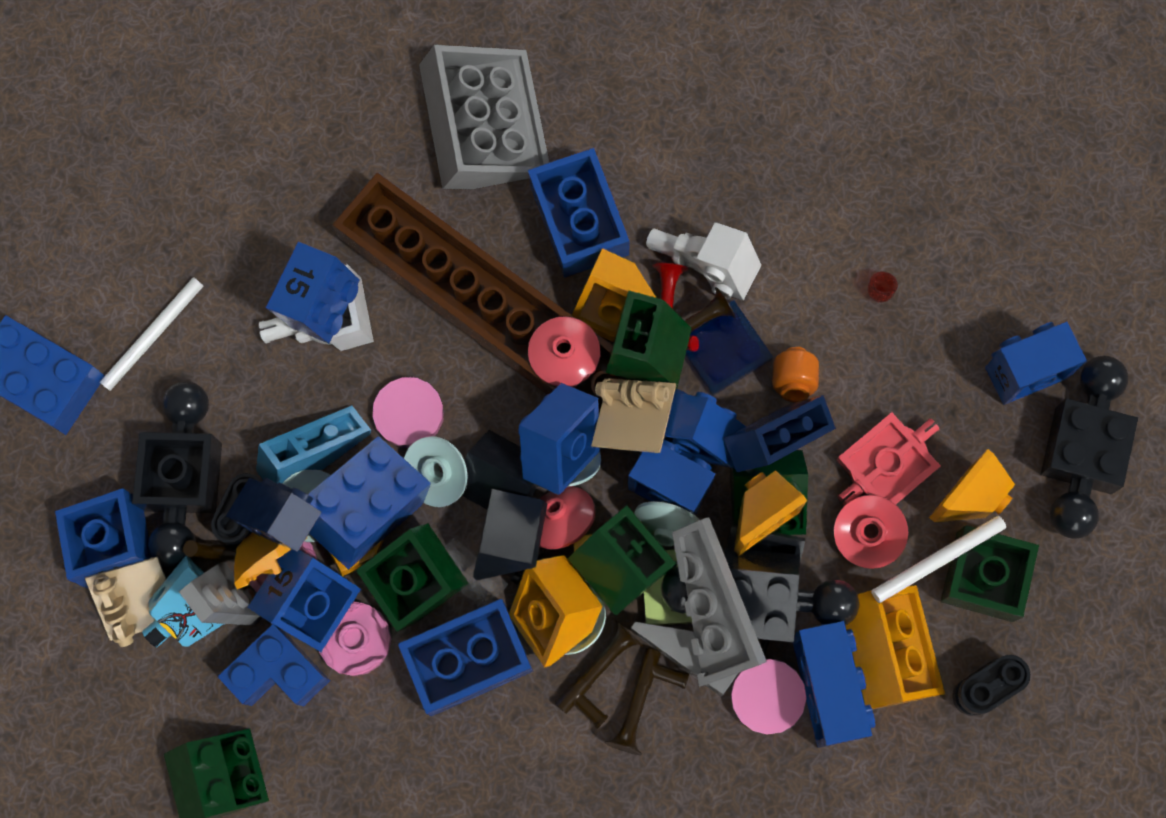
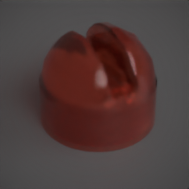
(883, 282)

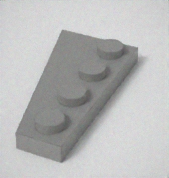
(217, 600)
(718, 615)

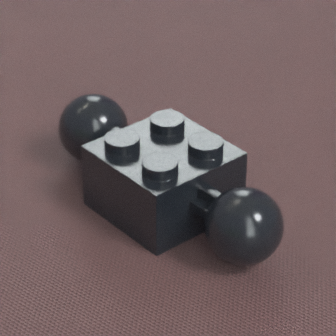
(1089, 447)
(177, 471)
(771, 593)

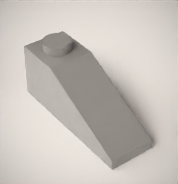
(677, 647)

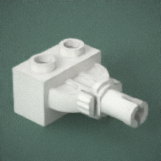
(722, 257)
(353, 332)

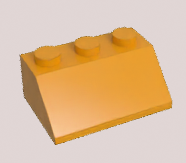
(895, 650)

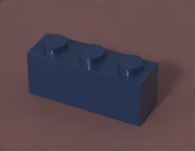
(779, 433)
(275, 512)

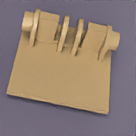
(633, 414)
(124, 596)

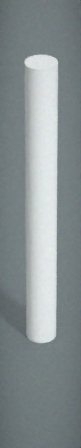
(151, 334)
(938, 559)

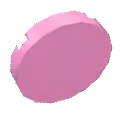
(407, 411)
(366, 641)
(768, 697)

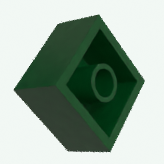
(412, 576)
(992, 577)

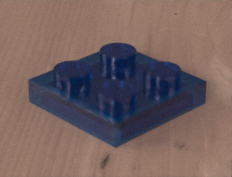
(727, 350)

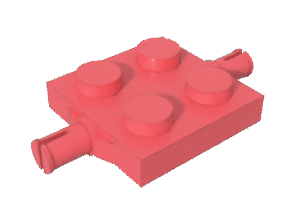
(889, 460)

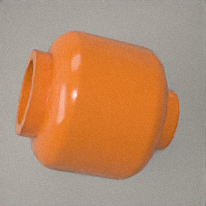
(795, 374)

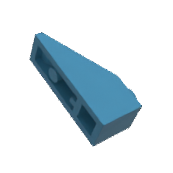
(311, 445)

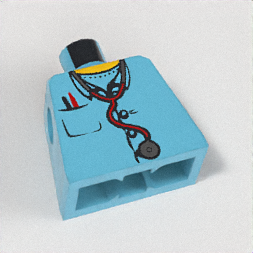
(173, 613)

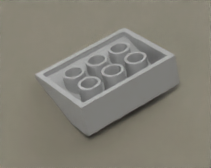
(482, 115)

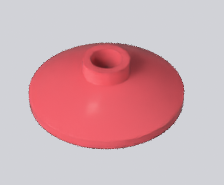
(568, 367)
(566, 517)
(865, 550)

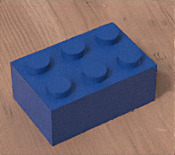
(578, 211)
(44, 376)
(366, 501)
(465, 658)
(833, 684)

